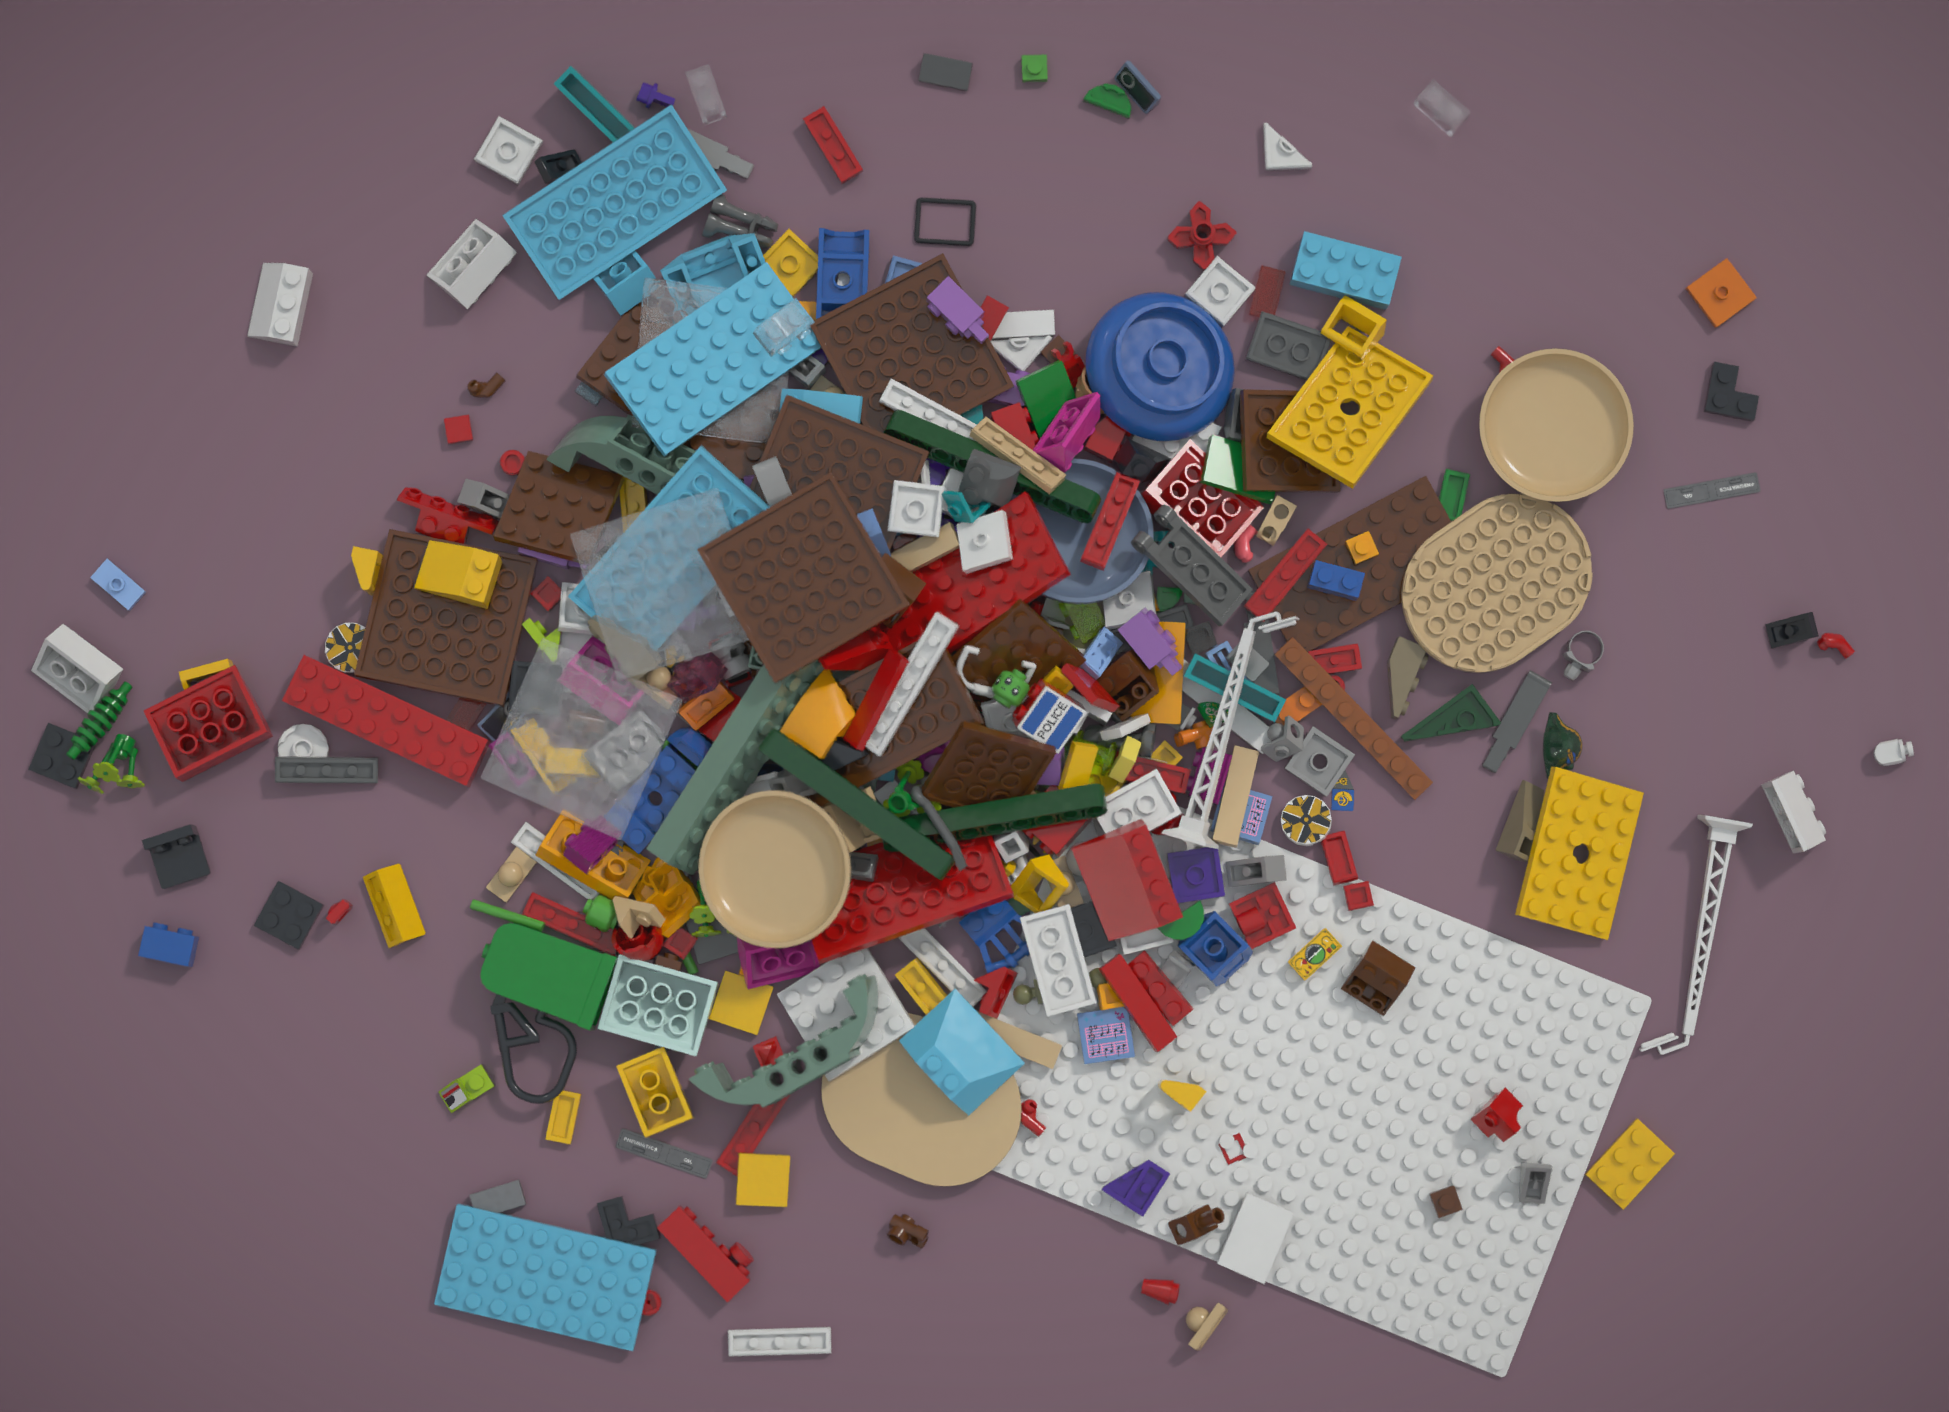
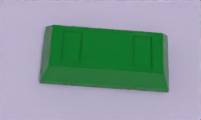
(1454, 492)

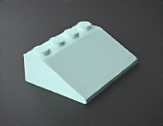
(658, 1005)

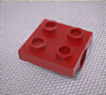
(1262, 915)

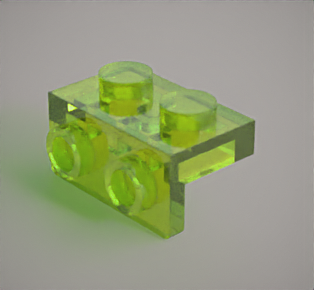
(1085, 618)

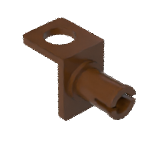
(1196, 1223)

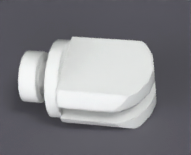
(1892, 752)

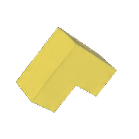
(1125, 759)

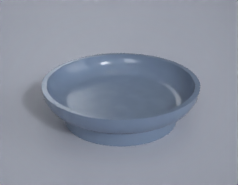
(1070, 536)

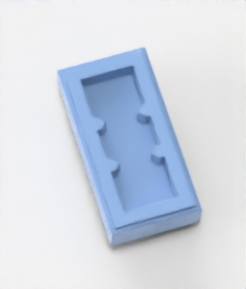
(118, 584)
(1100, 652)

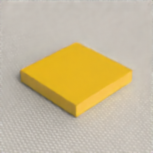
(792, 262)
(740, 1006)
(762, 1179)

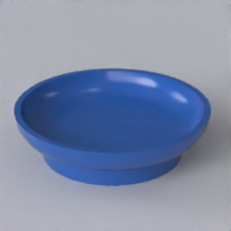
(1160, 366)

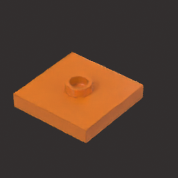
(1721, 293)

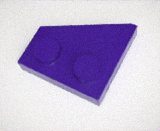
(1138, 1186)

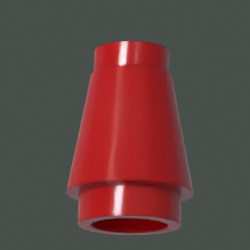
(1161, 1290)

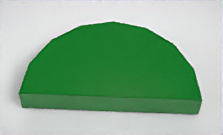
(1109, 98)
(1186, 926)

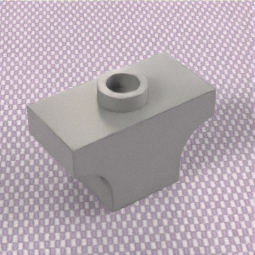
(788, 782)

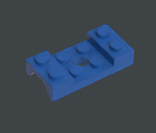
(839, 254)
(669, 779)

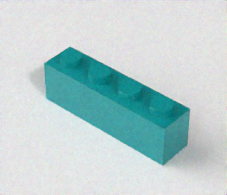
(593, 104)
(1251, 695)

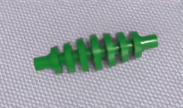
(98, 720)

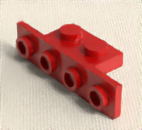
(444, 519)

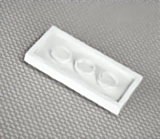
(1058, 960)

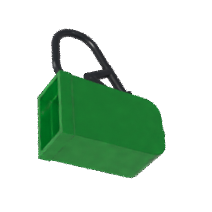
(551, 978)

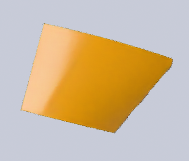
(820, 716)
(670, 893)

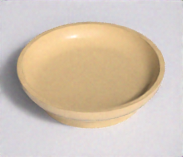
(1556, 425)
(774, 869)

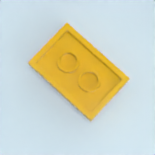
(1629, 1163)

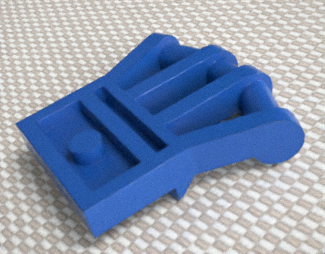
(986, 924)

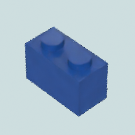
(1336, 580)
(169, 946)

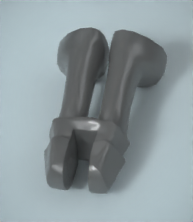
(723, 207)
(1147, 737)

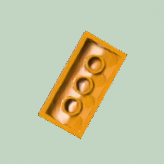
(1167, 704)
(610, 877)

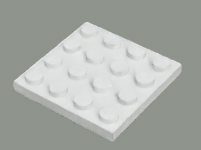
(820, 1004)

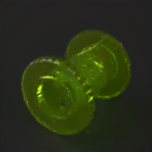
(1104, 756)

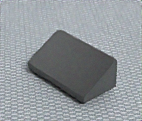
(945, 72)

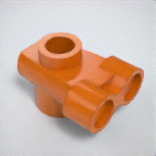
(1199, 735)

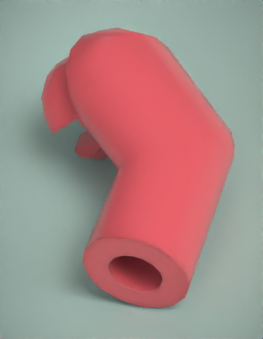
(1242, 544)

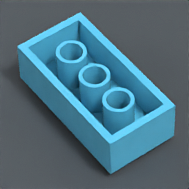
(1345, 269)

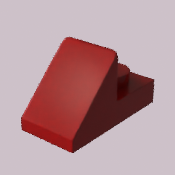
(999, 986)

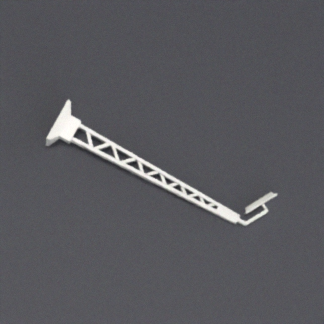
(1189, 827)
(1723, 831)

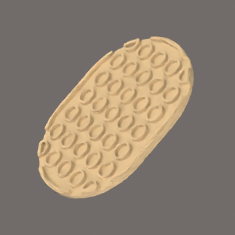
(1496, 583)
(907, 1124)

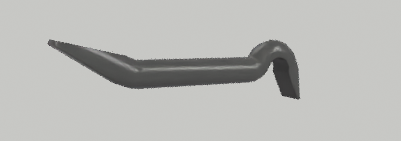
(940, 826)

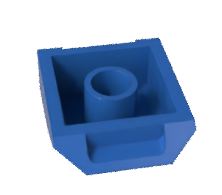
(691, 744)
(1216, 949)

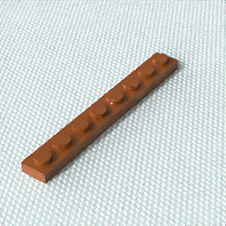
(1353, 718)

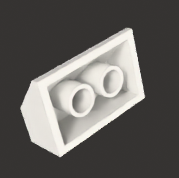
(472, 263)
(280, 303)
(76, 668)
(1794, 812)

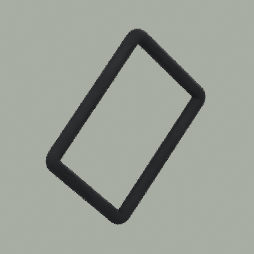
(945, 201)

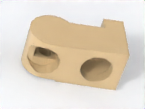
(1276, 520)

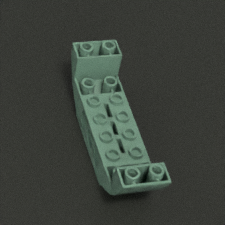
(621, 449)
(840, 1044)

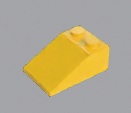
(459, 573)
(655, 1092)

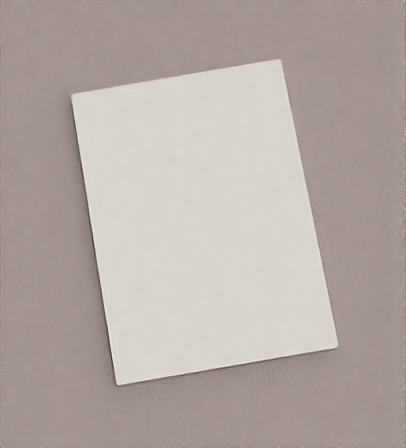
(1348, 1107)

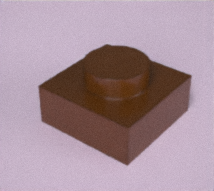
(1056, 343)
(669, 961)
(1445, 1201)

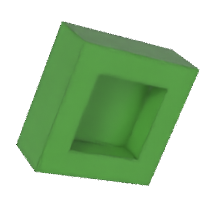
(1034, 68)

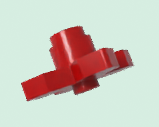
(1202, 247)

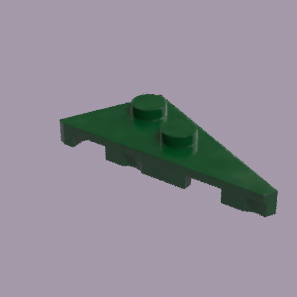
(1460, 714)

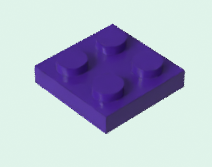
(1196, 874)

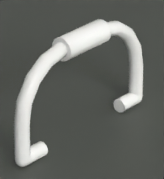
(981, 689)

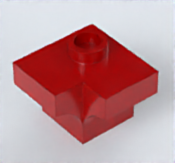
(1499, 1116)

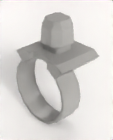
(1573, 670)

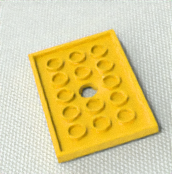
(1342, 443)
(1576, 813)

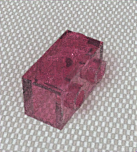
(697, 676)

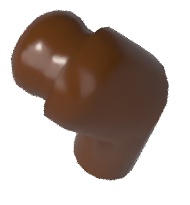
(485, 389)

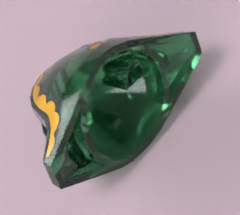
(1560, 744)

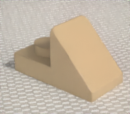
(633, 913)

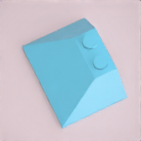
(717, 263)
(961, 1052)

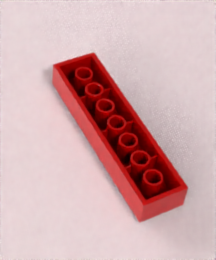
(386, 721)

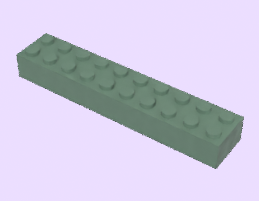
(729, 765)

